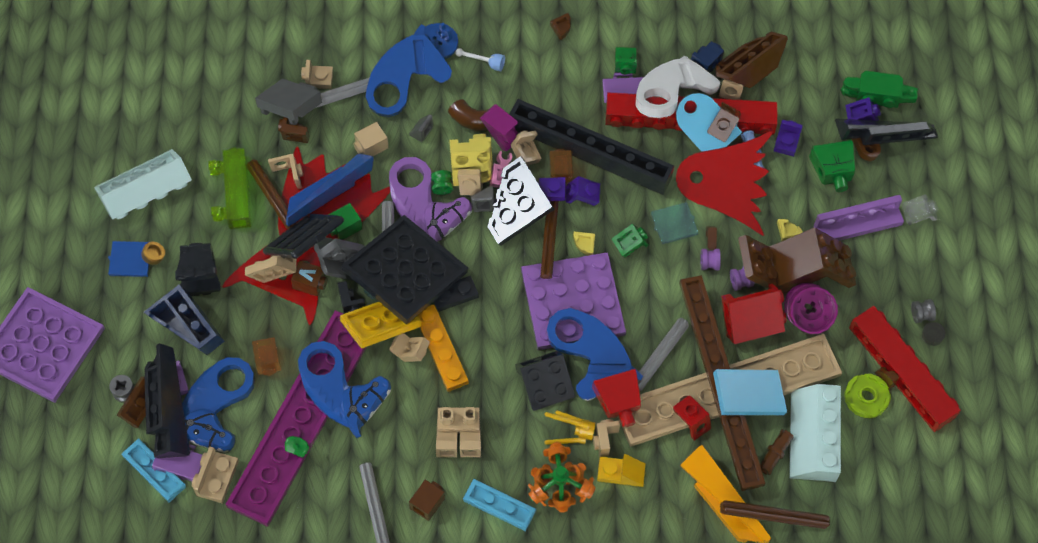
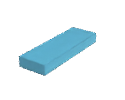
(142, 459)
(499, 505)

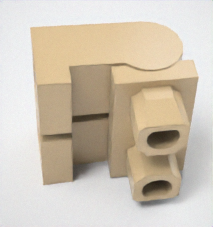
(458, 421)

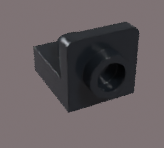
(347, 298)

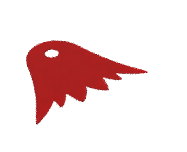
(727, 180)

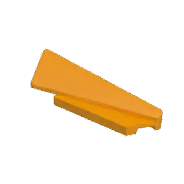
(715, 489)

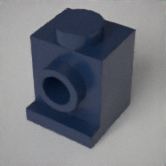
(708, 56)

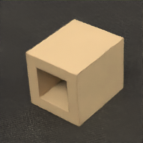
(370, 140)

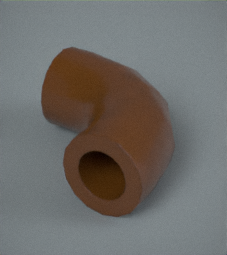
(467, 116)

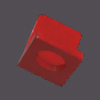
(693, 415)

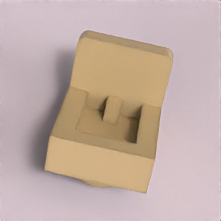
(525, 147)
(469, 181)
(409, 348)
(601, 440)

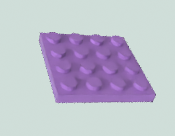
(577, 284)
(44, 343)

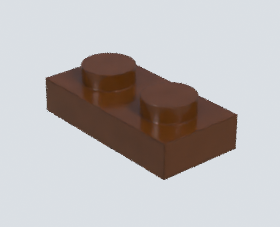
(134, 407)

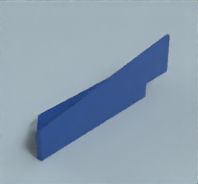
(328, 188)

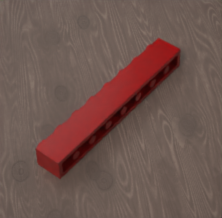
(754, 115)

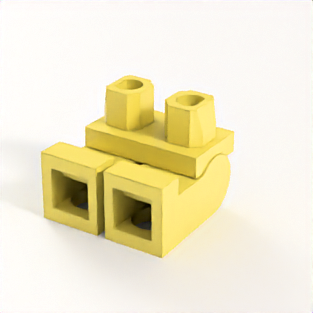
(472, 155)

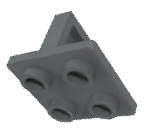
(334, 253)

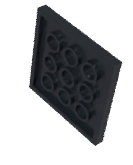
(405, 269)

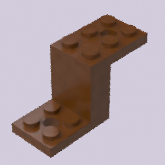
(797, 260)

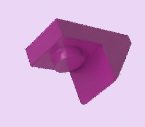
(500, 126)

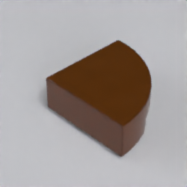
(561, 25)
(711, 234)
(889, 377)

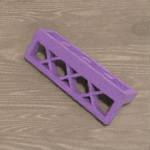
(861, 218)

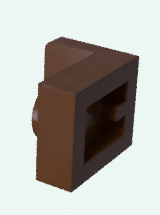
(295, 133)

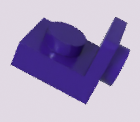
(863, 110)
(788, 137)

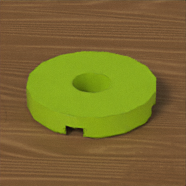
(861, 406)

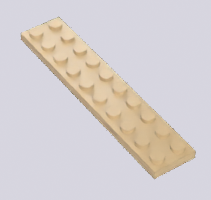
(798, 367)

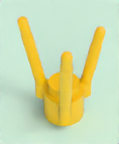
(583, 428)

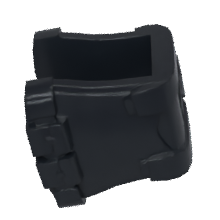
(198, 269)

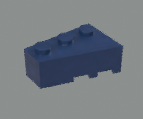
(185, 318)

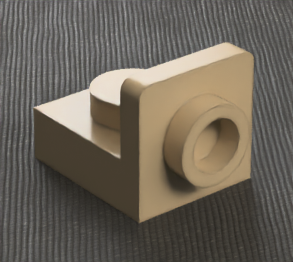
(317, 75)

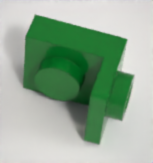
(625, 60)
(630, 240)

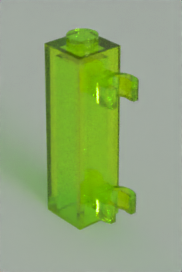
(236, 188)

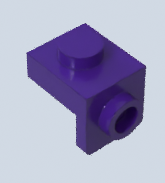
(554, 188)
(583, 190)

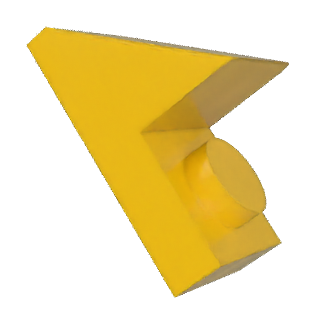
(621, 471)

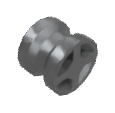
(923, 311)
(121, 393)

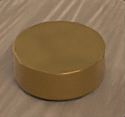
(153, 253)

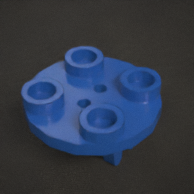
(444, 35)

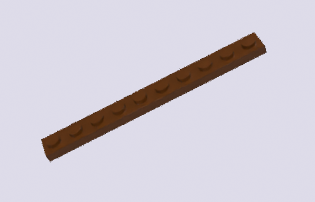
(713, 358)

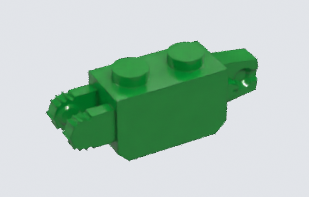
(882, 89)

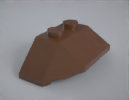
(753, 60)

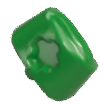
(296, 446)

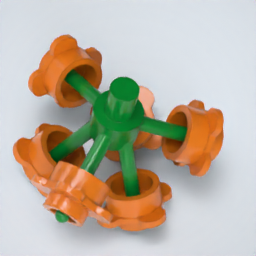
(567, 474)

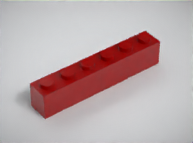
(914, 376)

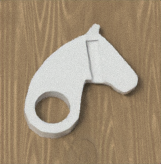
(665, 83)

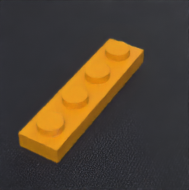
(442, 349)

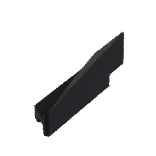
(883, 132)
(164, 405)

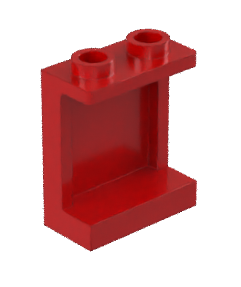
(754, 315)

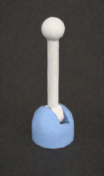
(496, 61)

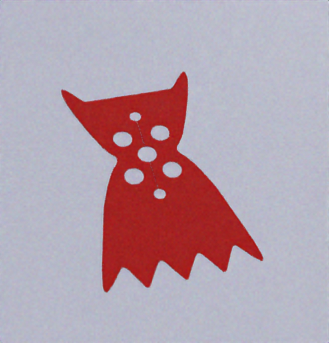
(360, 198)

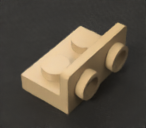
(271, 268)
(214, 475)

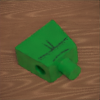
(834, 163)

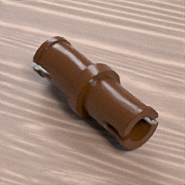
(776, 451)

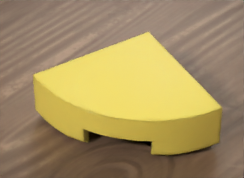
(787, 229)
(584, 242)

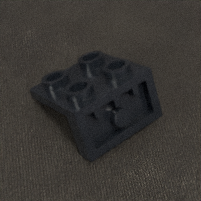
(546, 380)

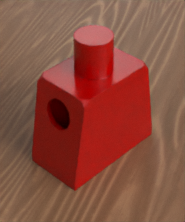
(619, 396)

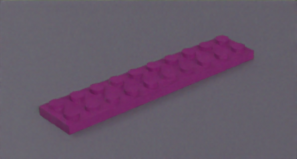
(273, 468)

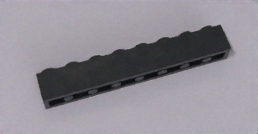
(593, 147)

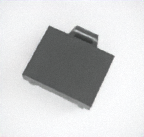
(289, 100)

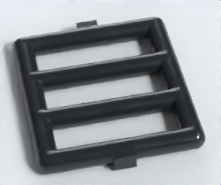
(303, 235)

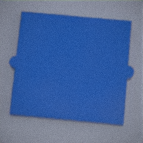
(127, 259)

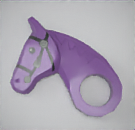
(416, 203)

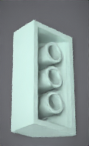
(143, 184)
(816, 433)

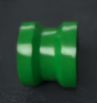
(442, 182)

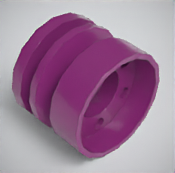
(823, 309)

